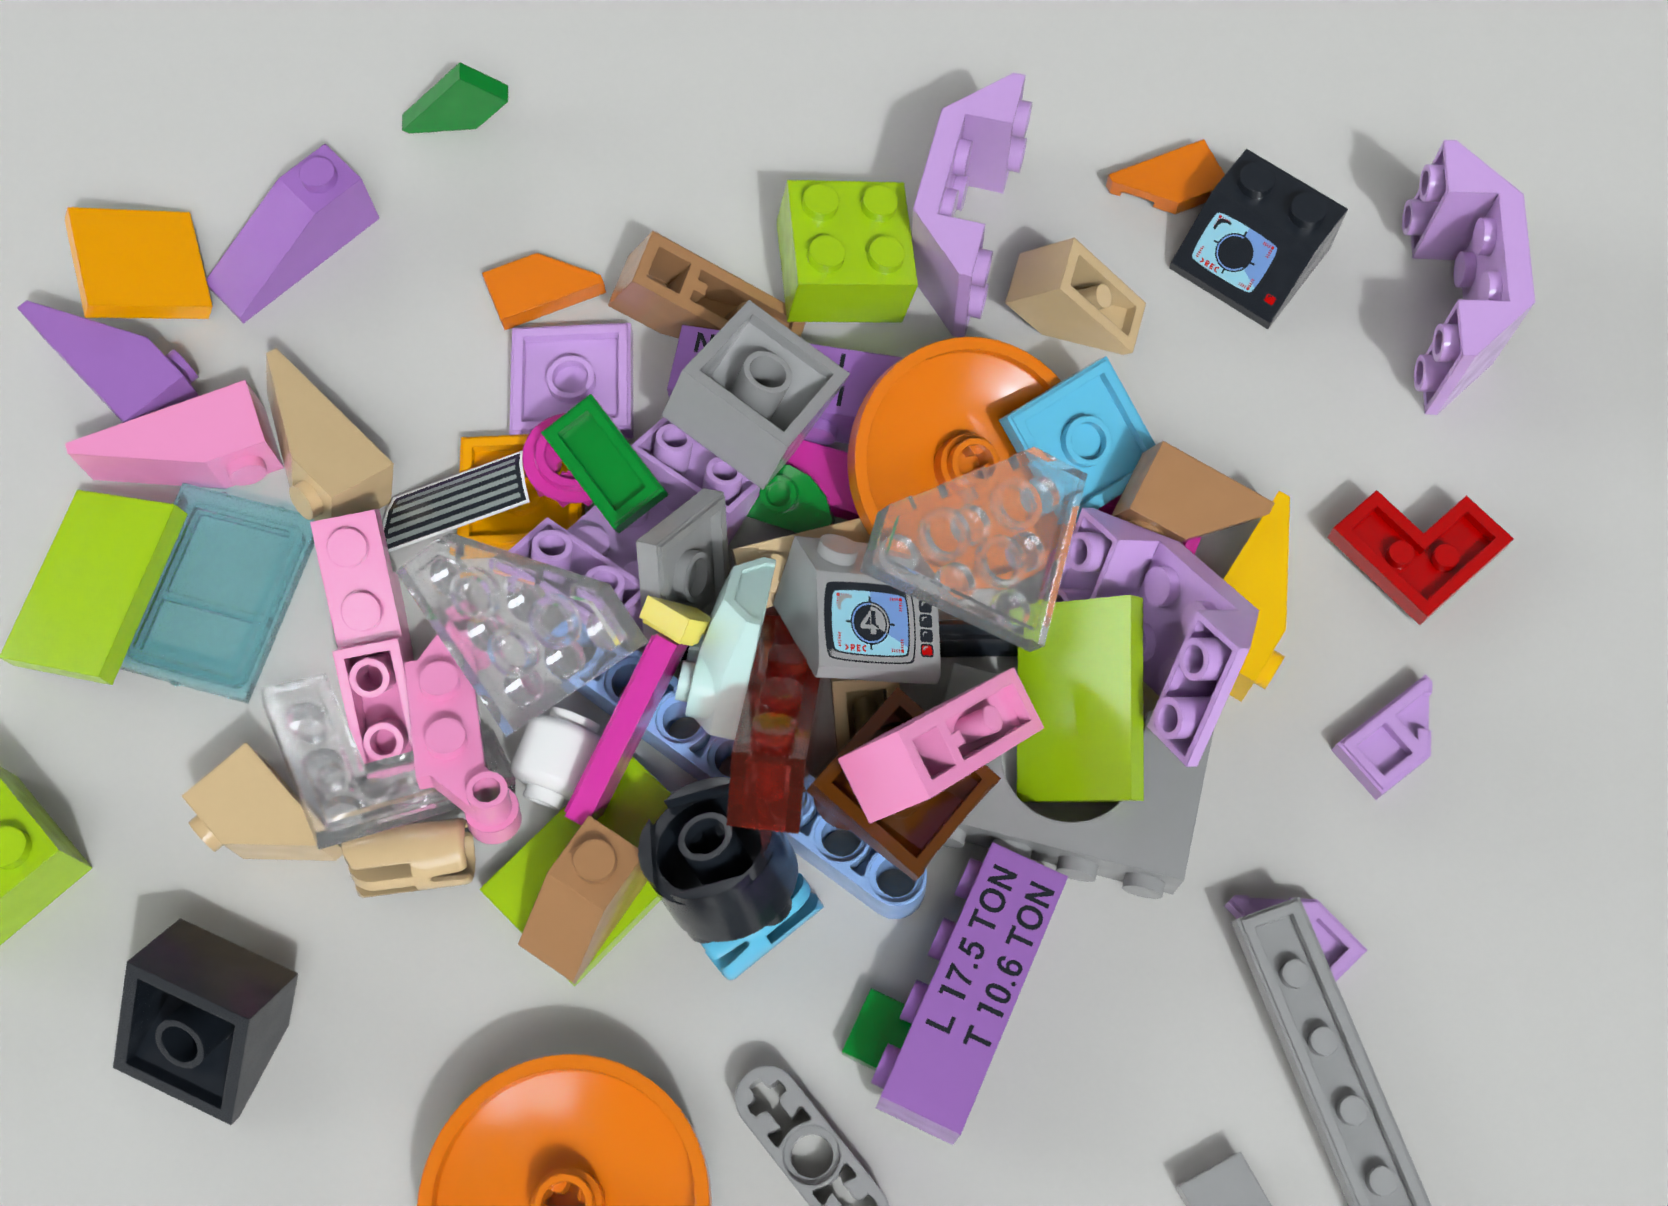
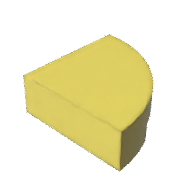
(675, 620)

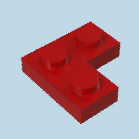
(1414, 566)

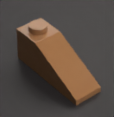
(675, 287)

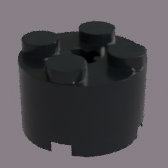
(714, 875)

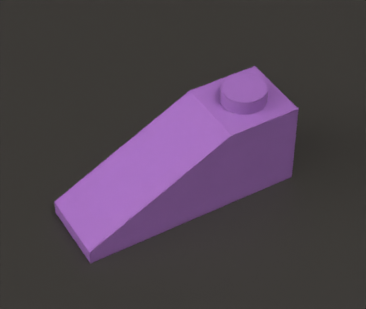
(292, 232)
(115, 363)

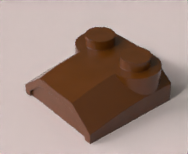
(911, 835)

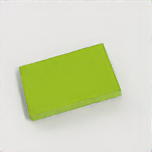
(94, 586)
(1089, 702)
(521, 878)

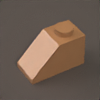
(1185, 496)
(583, 899)

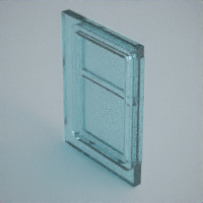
(221, 594)

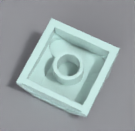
(721, 664)

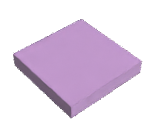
(565, 364)

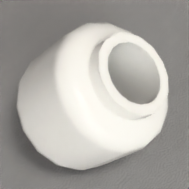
(554, 755)

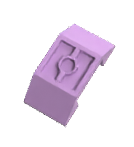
(976, 148)
(1481, 223)
(611, 557)
(1192, 621)

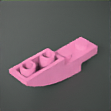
(368, 631)

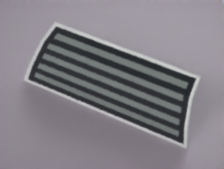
(455, 501)

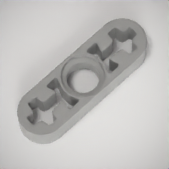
(792, 1102)

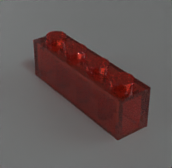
(774, 735)

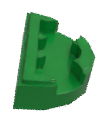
(793, 502)

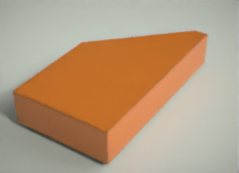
(1171, 180)
(538, 287)

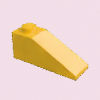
(1262, 579)

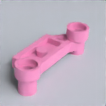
(451, 746)

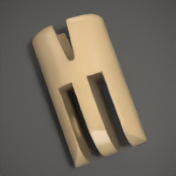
(412, 858)

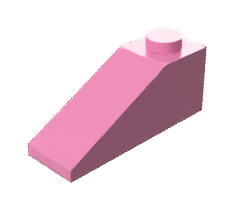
(199, 442)
(940, 746)

